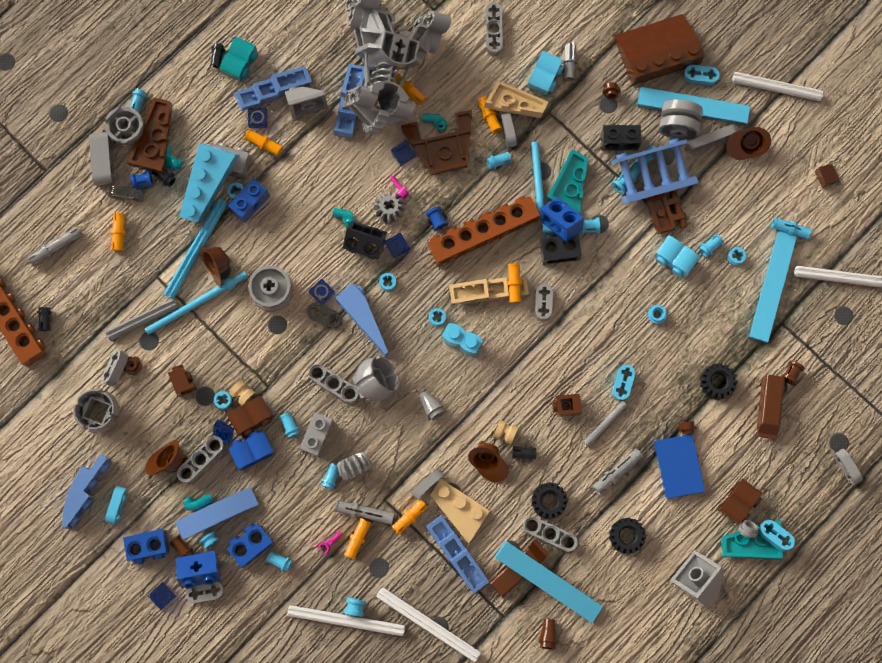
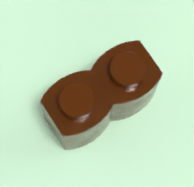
(250, 416)
(740, 501)

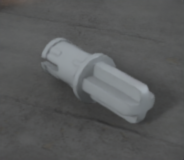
(570, 61)

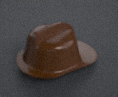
(748, 143)
(216, 262)
(166, 459)
(488, 462)

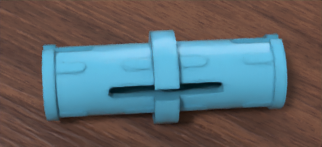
(791, 228)

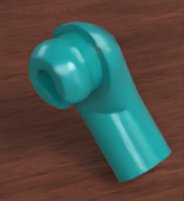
(436, 119)
(171, 161)
(346, 215)
(198, 504)

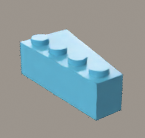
(206, 180)

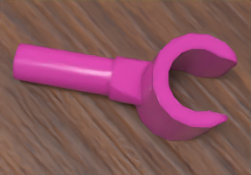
(403, 193)
(330, 542)

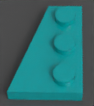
(570, 181)
(738, 546)

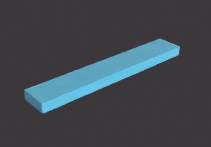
(712, 108)
(772, 287)
(548, 581)

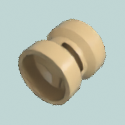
(242, 392)
(505, 432)

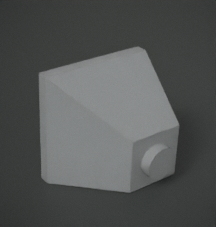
(305, 100)
(699, 579)

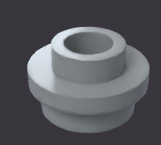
(749, 529)

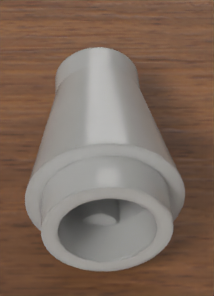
(431, 406)

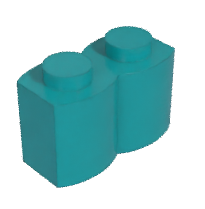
(238, 59)

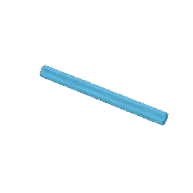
(194, 252)

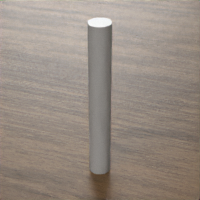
(605, 423)

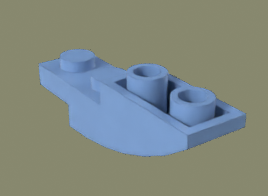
(78, 498)

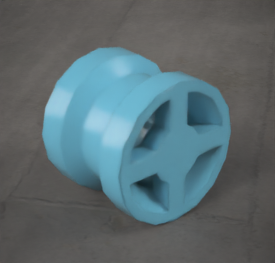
(355, 607)

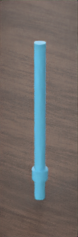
(228, 284)

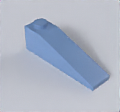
(356, 306)

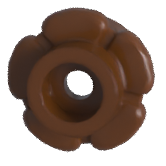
(611, 90)
(136, 368)
(687, 427)

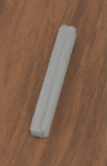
(141, 319)

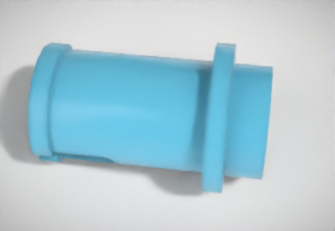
(137, 100)
(498, 160)
(707, 248)
(289, 425)
(331, 476)
(279, 561)

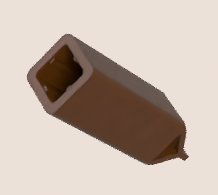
(770, 406)
(508, 578)

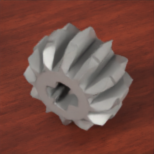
(390, 213)
(354, 466)

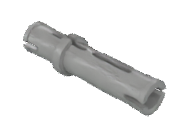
(53, 247)
(611, 477)
(341, 508)

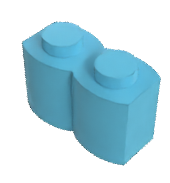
(545, 73)
(676, 256)
(466, 341)

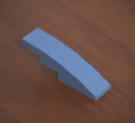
(272, 88)
(346, 117)
(216, 513)
(457, 554)

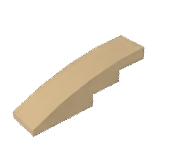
(484, 290)

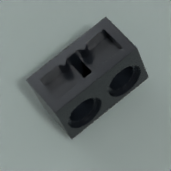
(620, 137)
(365, 236)
(561, 254)

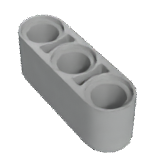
(101, 159)
(329, 376)
(191, 462)
(560, 534)

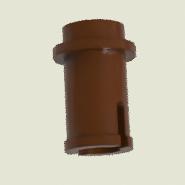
(181, 547)

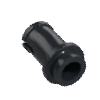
(217, 55)
(167, 178)
(44, 318)
(524, 452)

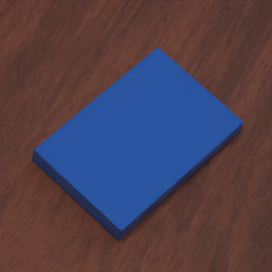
(679, 466)

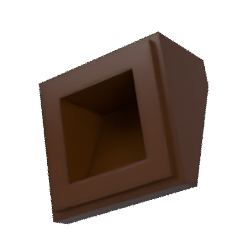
(826, 175)

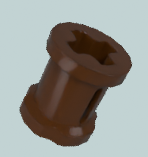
(793, 372)

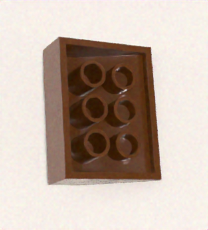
(659, 49)

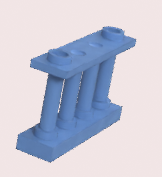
(667, 184)

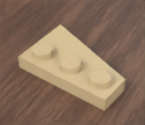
(513, 100)
(460, 509)

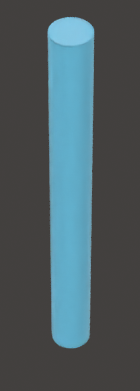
(537, 175)

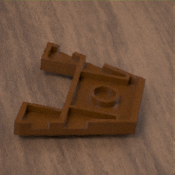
(442, 152)

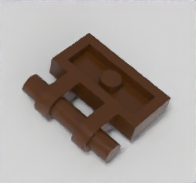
(661, 213)

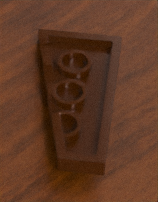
(151, 148)

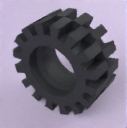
(706, 381)
(561, 497)
(639, 533)

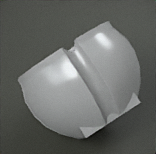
(376, 379)
(85, 406)

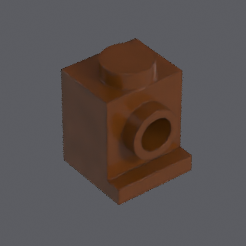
(181, 380)
(572, 400)

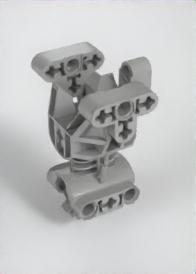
(384, 54)

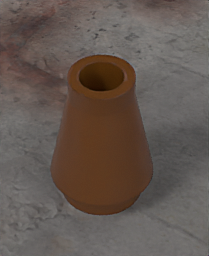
(548, 635)

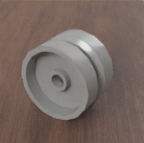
(681, 119)
(280, 293)

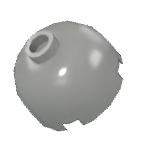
(124, 125)

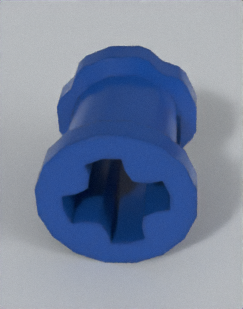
(142, 180)
(437, 218)

